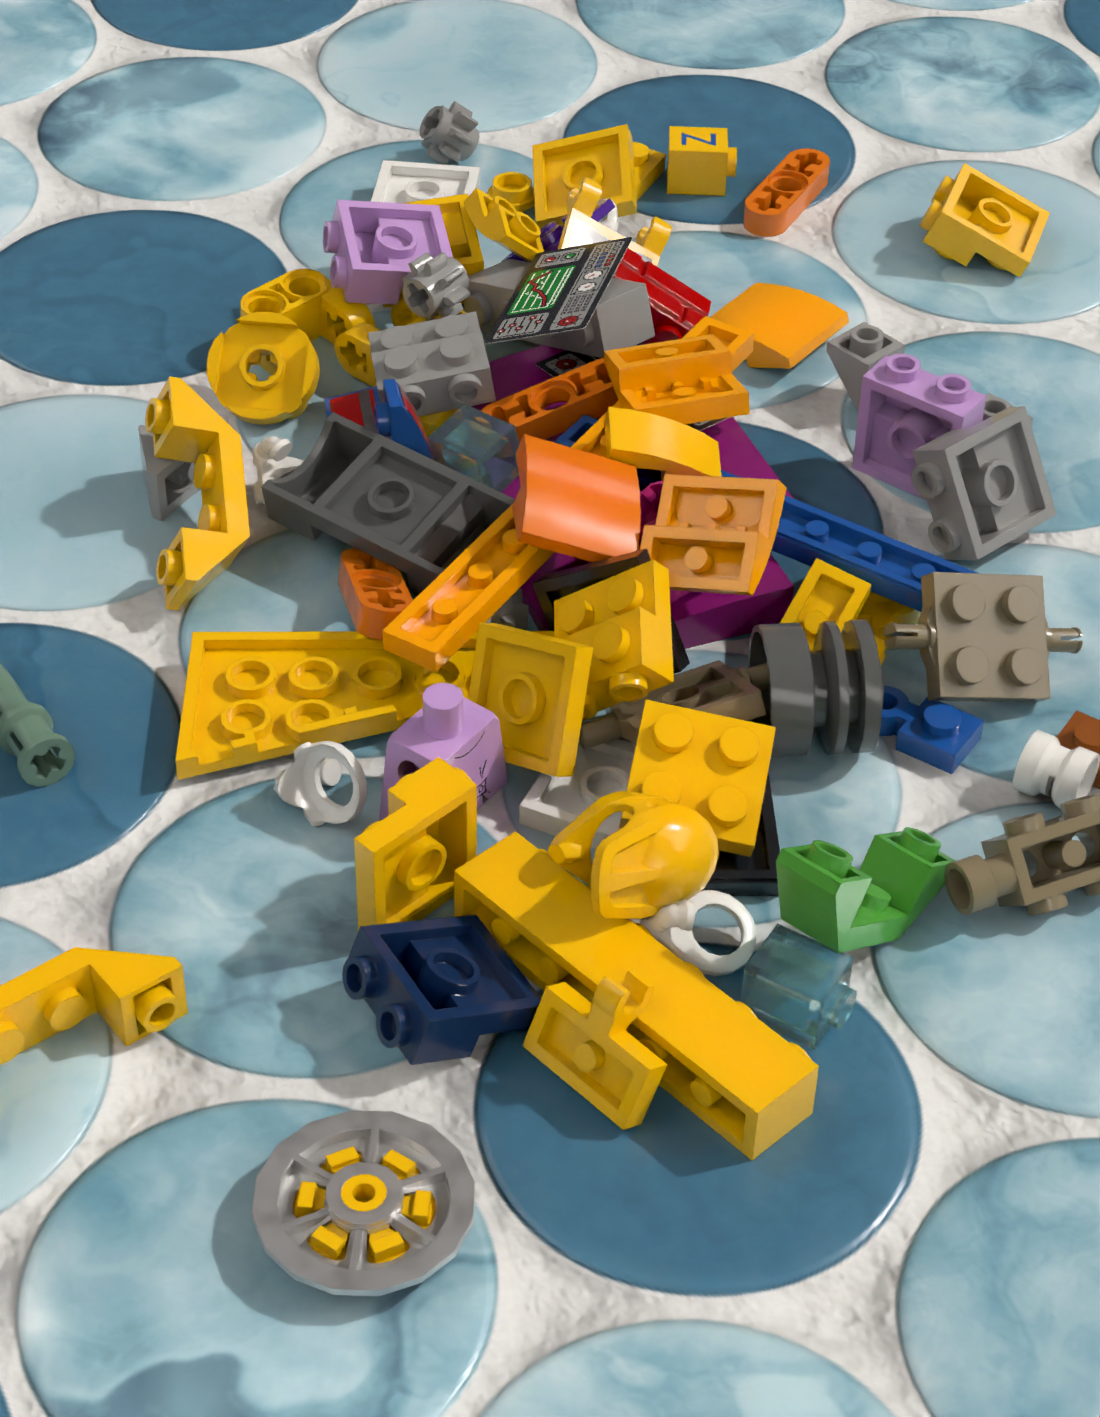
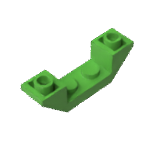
(864, 905)

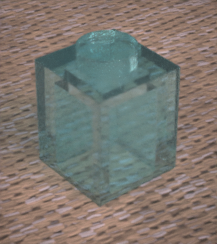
(477, 447)
(798, 986)

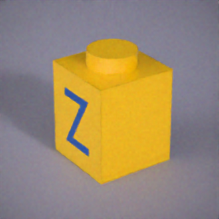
(699, 160)

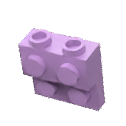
(376, 245)
(905, 410)

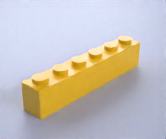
(716, 1049)

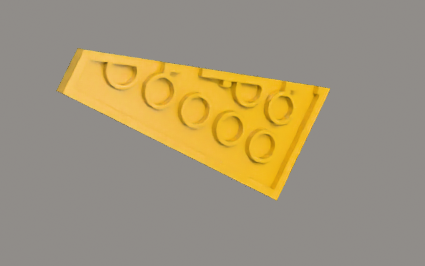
(276, 690)

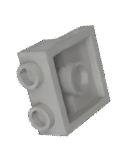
(435, 363)
(983, 485)

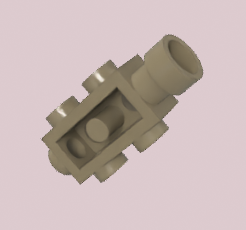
(1032, 862)

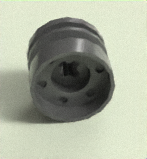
(826, 688)

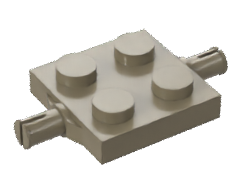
(984, 637)
(707, 688)

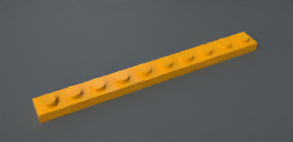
(498, 564)

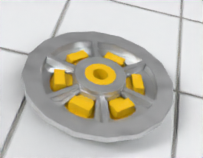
(363, 1203)

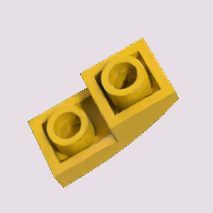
(503, 224)
(659, 444)

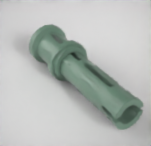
(29, 736)

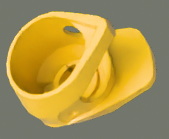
(648, 864)

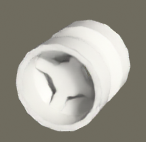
(1054, 769)

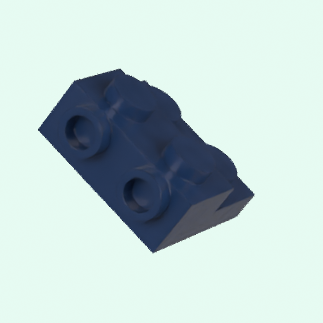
(437, 986)

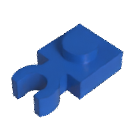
(931, 731)

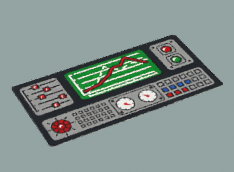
(559, 291)

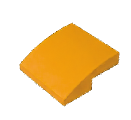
(784, 323)
(678, 379)
(715, 531)

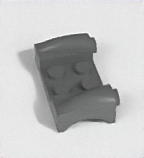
(384, 501)

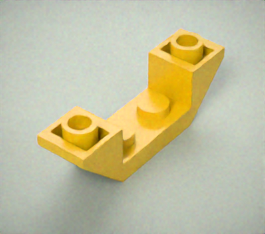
(195, 433)
(127, 989)

